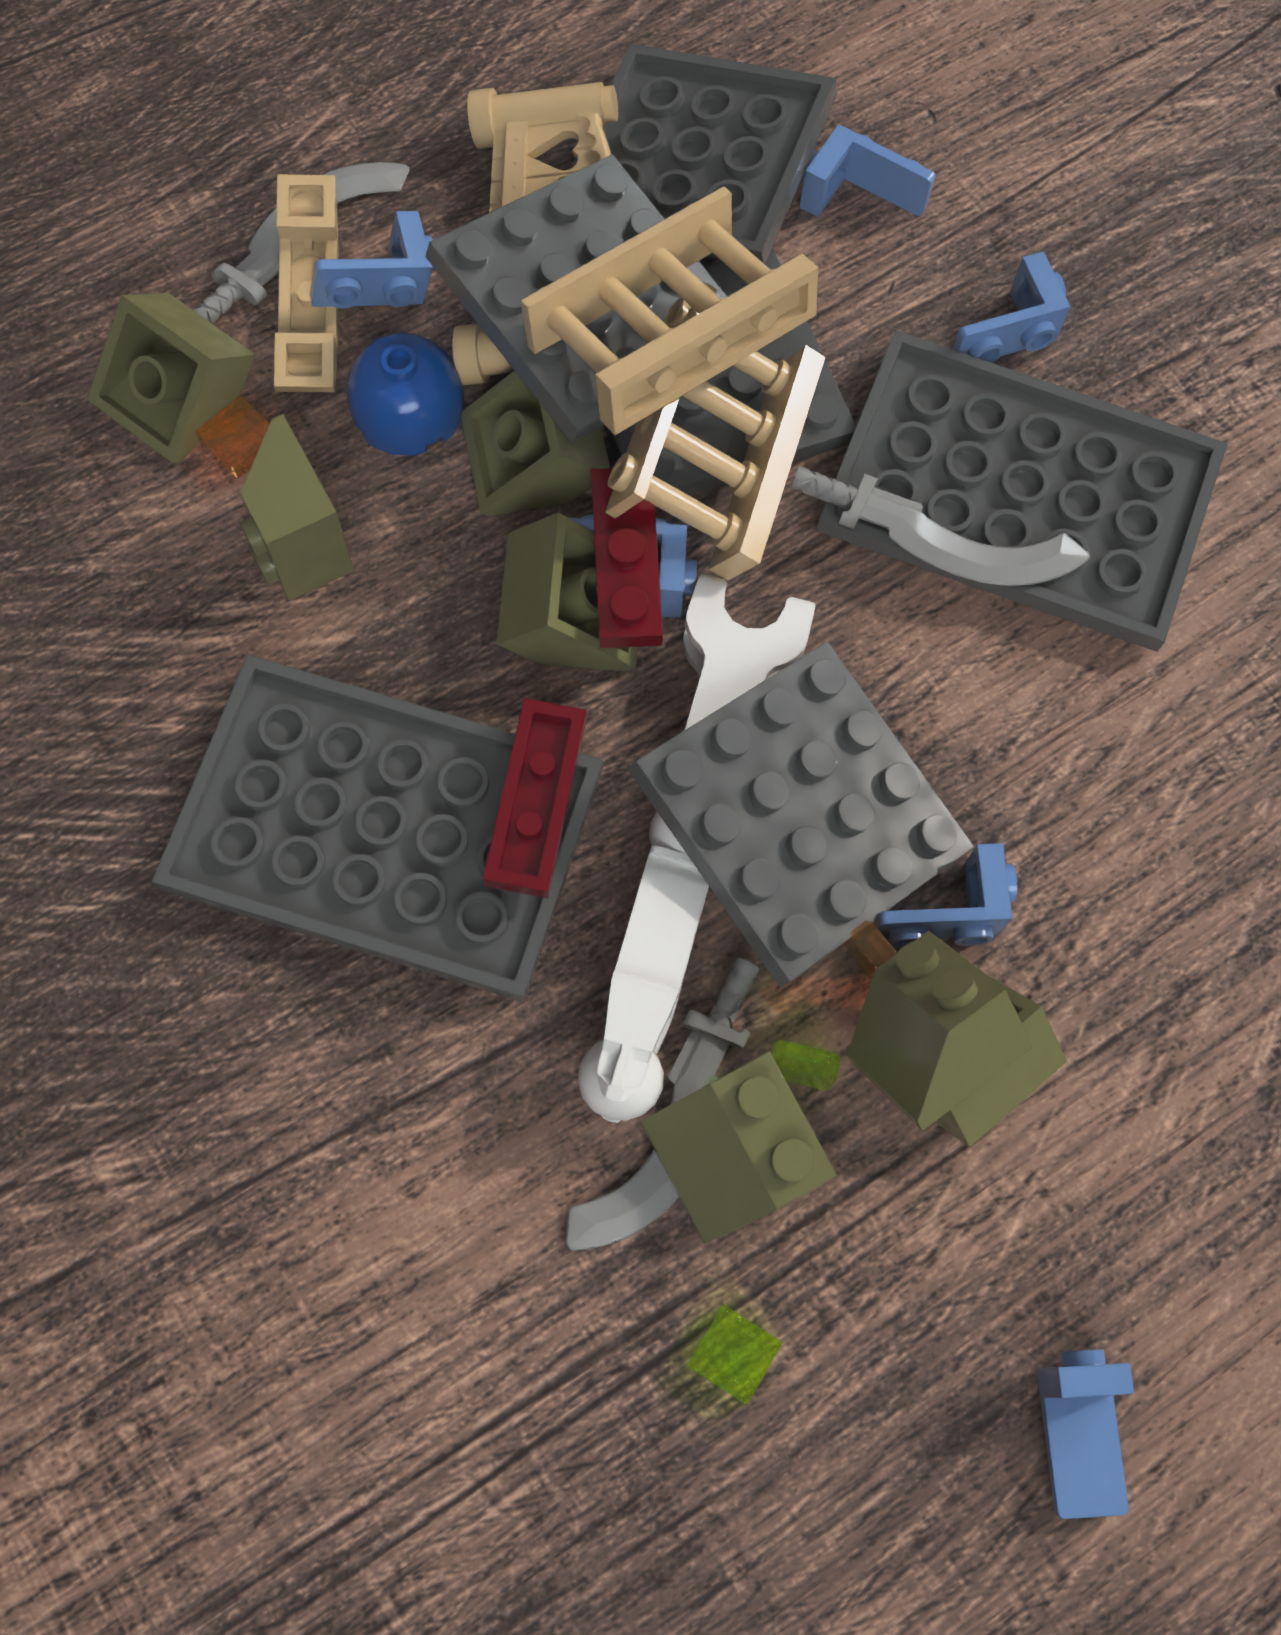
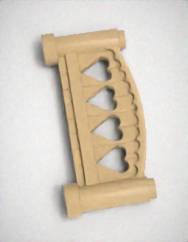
(520, 130)

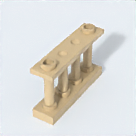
(692, 351)
(754, 483)

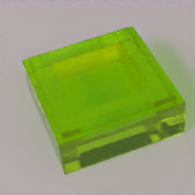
(806, 1064)
(734, 1354)

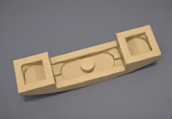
(306, 334)

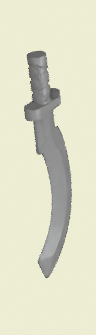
(263, 263)
(939, 545)
(650, 1190)

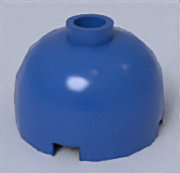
(404, 394)

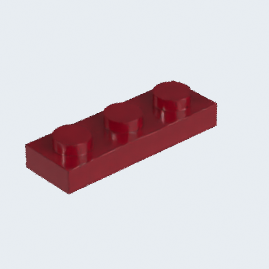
(625, 571)
(535, 798)

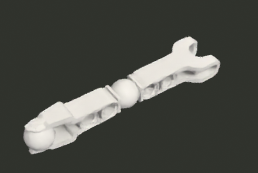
(622, 1071)

